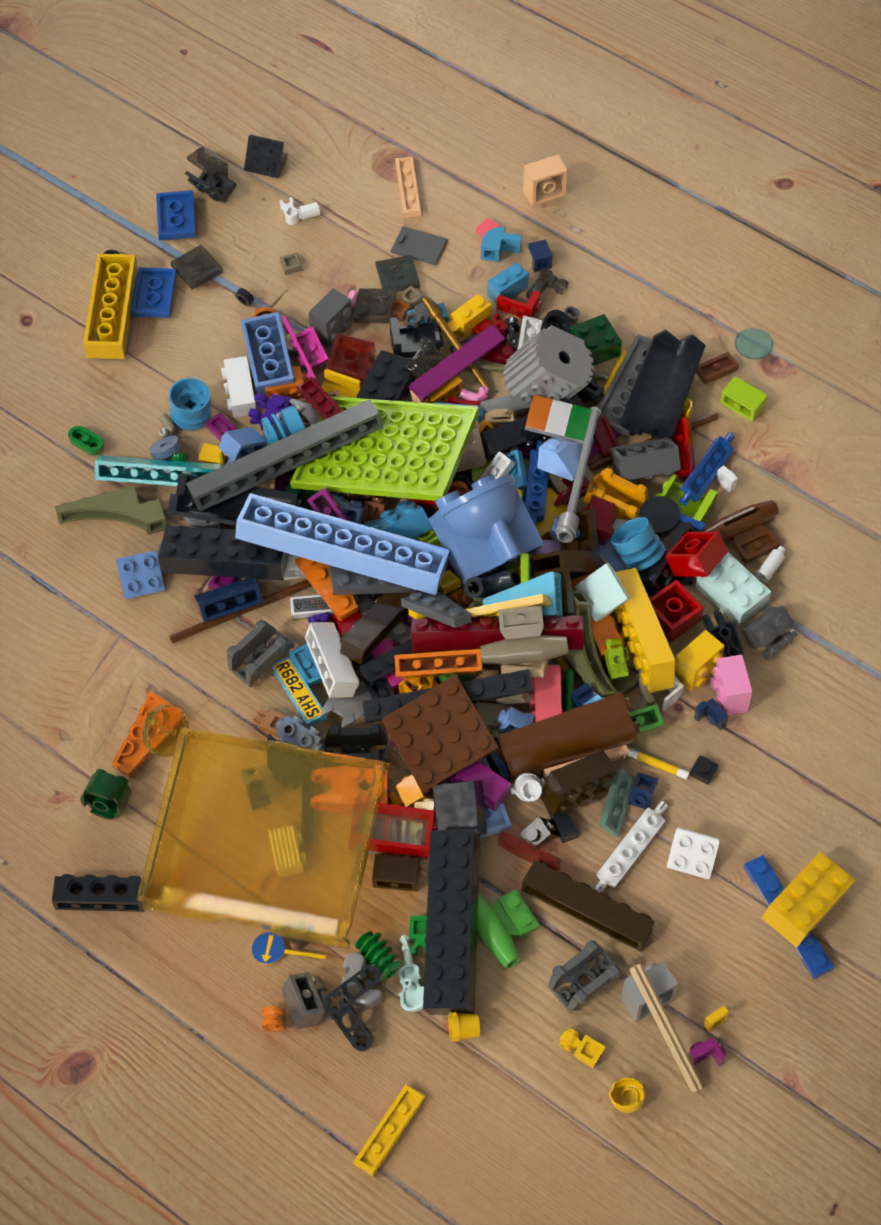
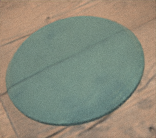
(753, 343)

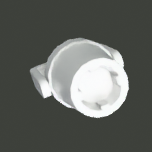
(527, 787)

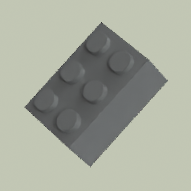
(645, 459)

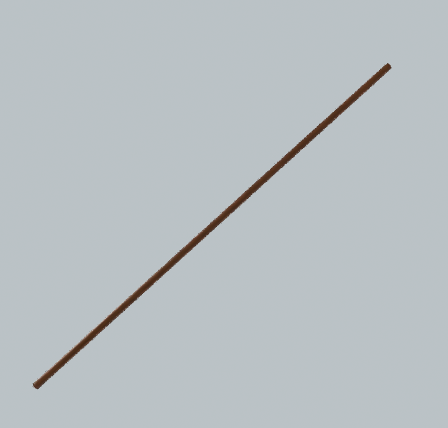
(305, 584)

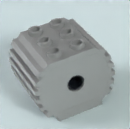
(549, 366)

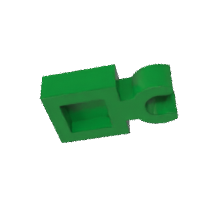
(418, 933)

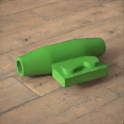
(501, 922)

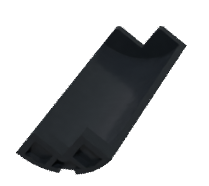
(662, 385)
(227, 510)

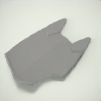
(348, 707)

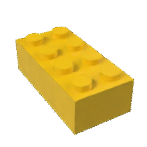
(808, 899)

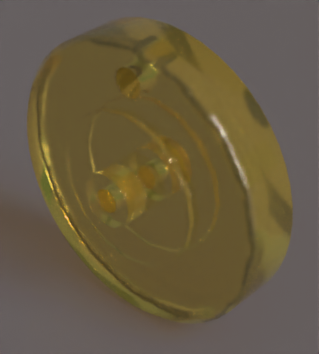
(163, 729)

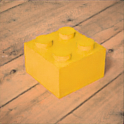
(697, 660)

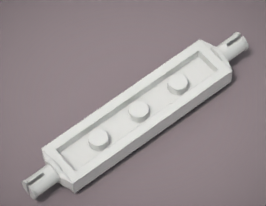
(630, 847)

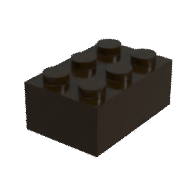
(578, 783)

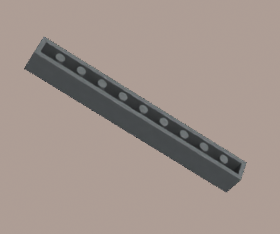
(284, 455)

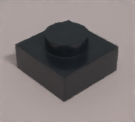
(704, 770)

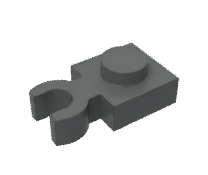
(420, 314)

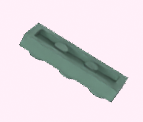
(616, 803)

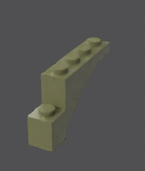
(117, 506)
(587, 661)

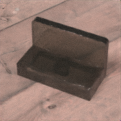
(208, 162)

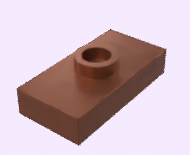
(717, 368)

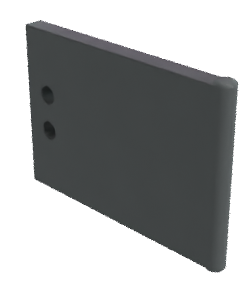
(419, 244)

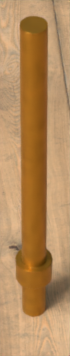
(435, 314)

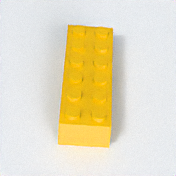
(110, 306)
(645, 635)

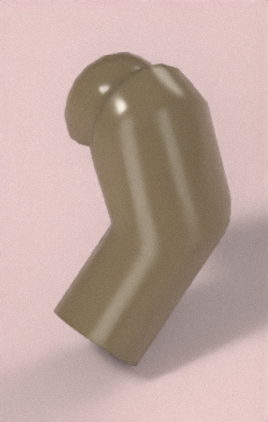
(169, 426)

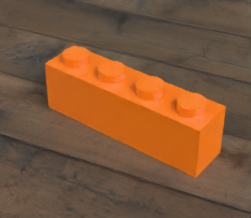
(603, 629)
(438, 664)

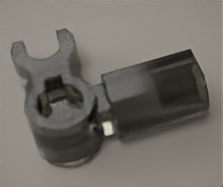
(545, 280)

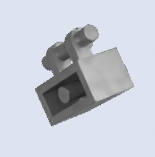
(769, 626)
(305, 999)

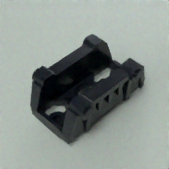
(358, 740)

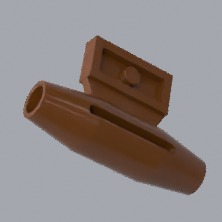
(746, 530)

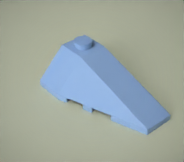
(560, 457)

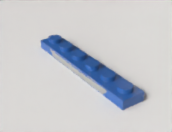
(770, 887)

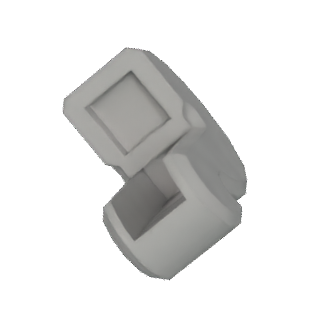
(352, 964)

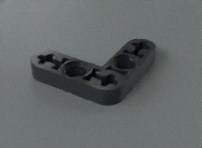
(346, 1008)

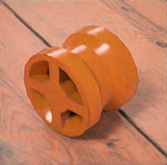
(273, 1019)

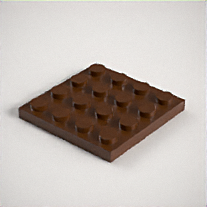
(440, 734)

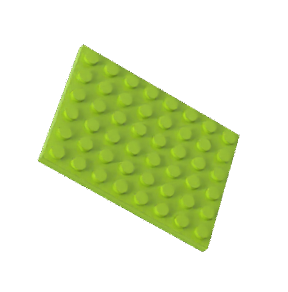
(405, 459)

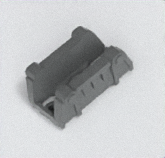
(253, 646)
(579, 966)

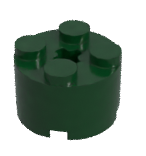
(106, 794)

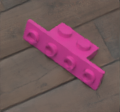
(309, 347)

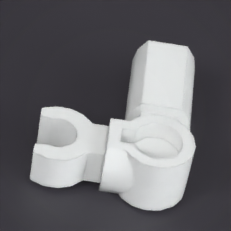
(304, 212)

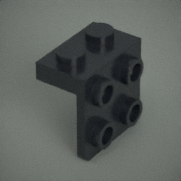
(216, 187)

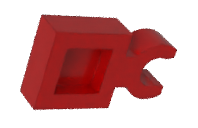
(486, 323)

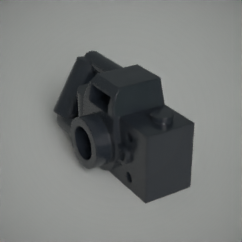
(591, 392)

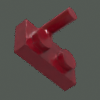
(501, 352)

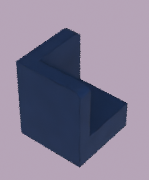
(540, 255)

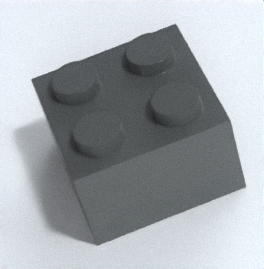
(331, 316)

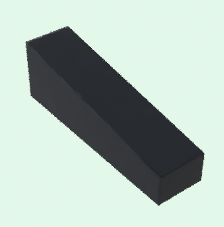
(565, 827)

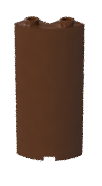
(569, 736)

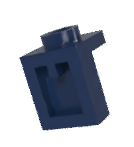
(714, 713)
(642, 790)

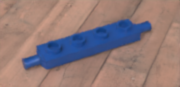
(707, 469)
(537, 487)

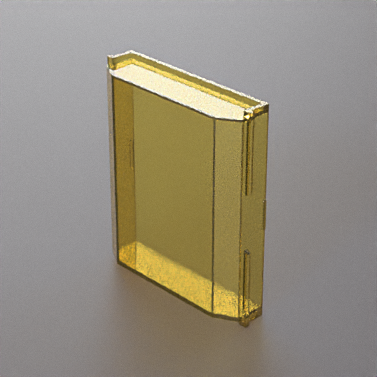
(263, 836)

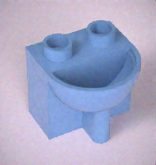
(485, 527)

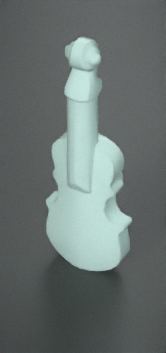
(410, 978)

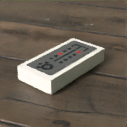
(308, 606)

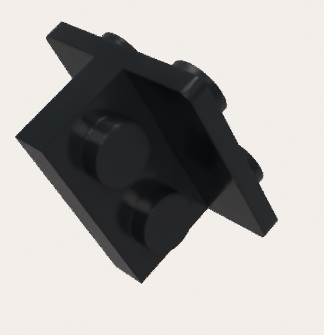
(264, 156)

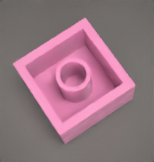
(731, 685)

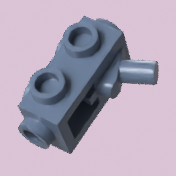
(300, 735)

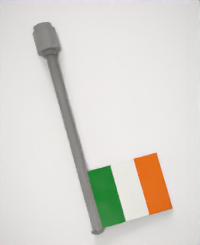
(571, 424)

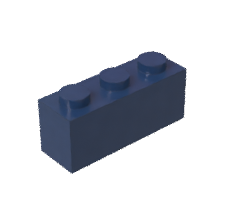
(228, 599)

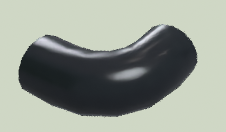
(491, 584)

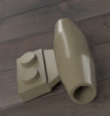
(523, 638)

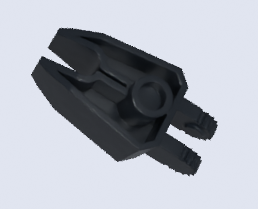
(725, 633)

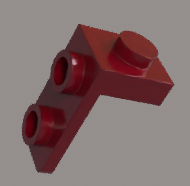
(564, 496)

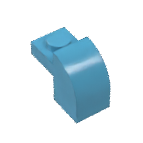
(497, 241)

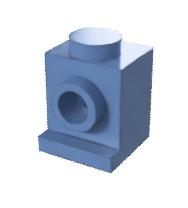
(512, 720)

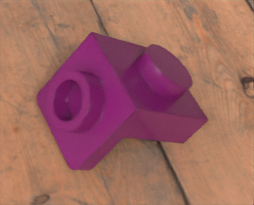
(701, 1051)

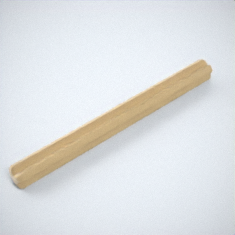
(666, 1027)

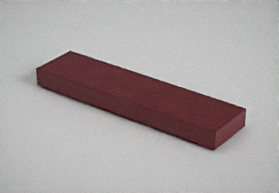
(318, 399)

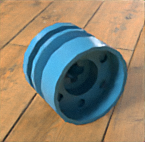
(190, 404)
(290, 424)
(637, 544)

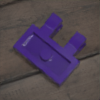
(272, 405)

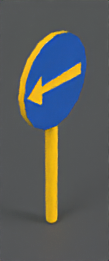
(271, 948)

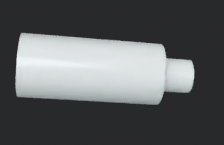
(771, 564)

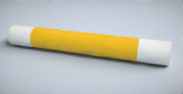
(658, 763)

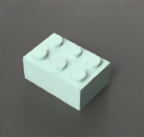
(734, 590)

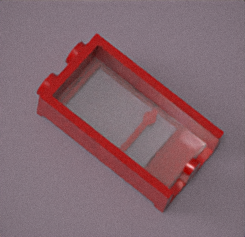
(403, 830)

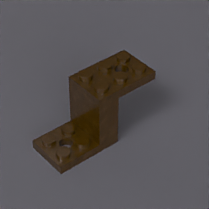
(573, 560)

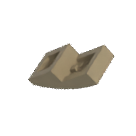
(646, 698)

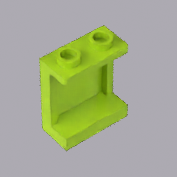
(697, 510)

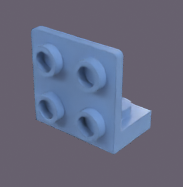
(140, 574)

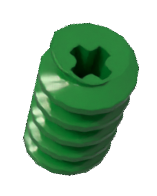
(376, 954)

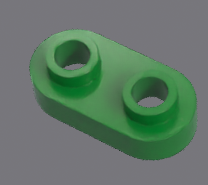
(87, 441)

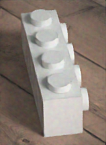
(333, 667)

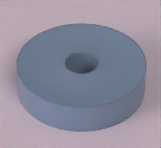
(165, 447)

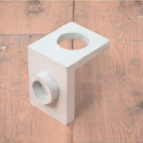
(675, 692)

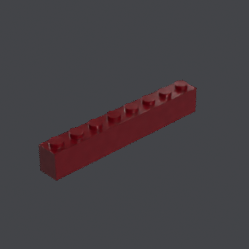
(435, 636)

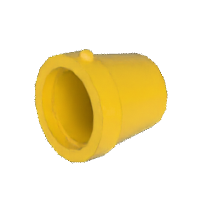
(463, 1026)

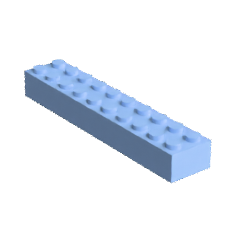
(342, 544)

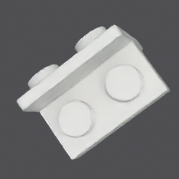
(693, 853)

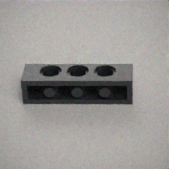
(89, 901)

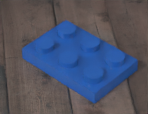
(176, 215)
(154, 292)

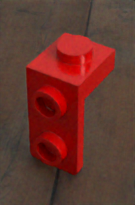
(518, 308)

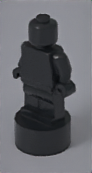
(513, 328)

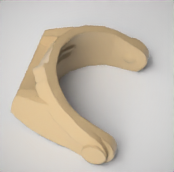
(497, 413)

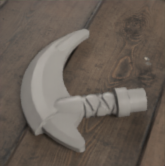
(305, 409)

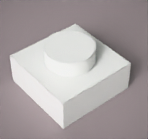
(727, 479)

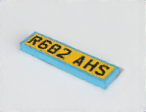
(298, 691)

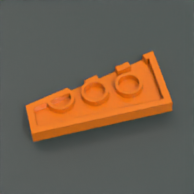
(319, 578)
(133, 750)

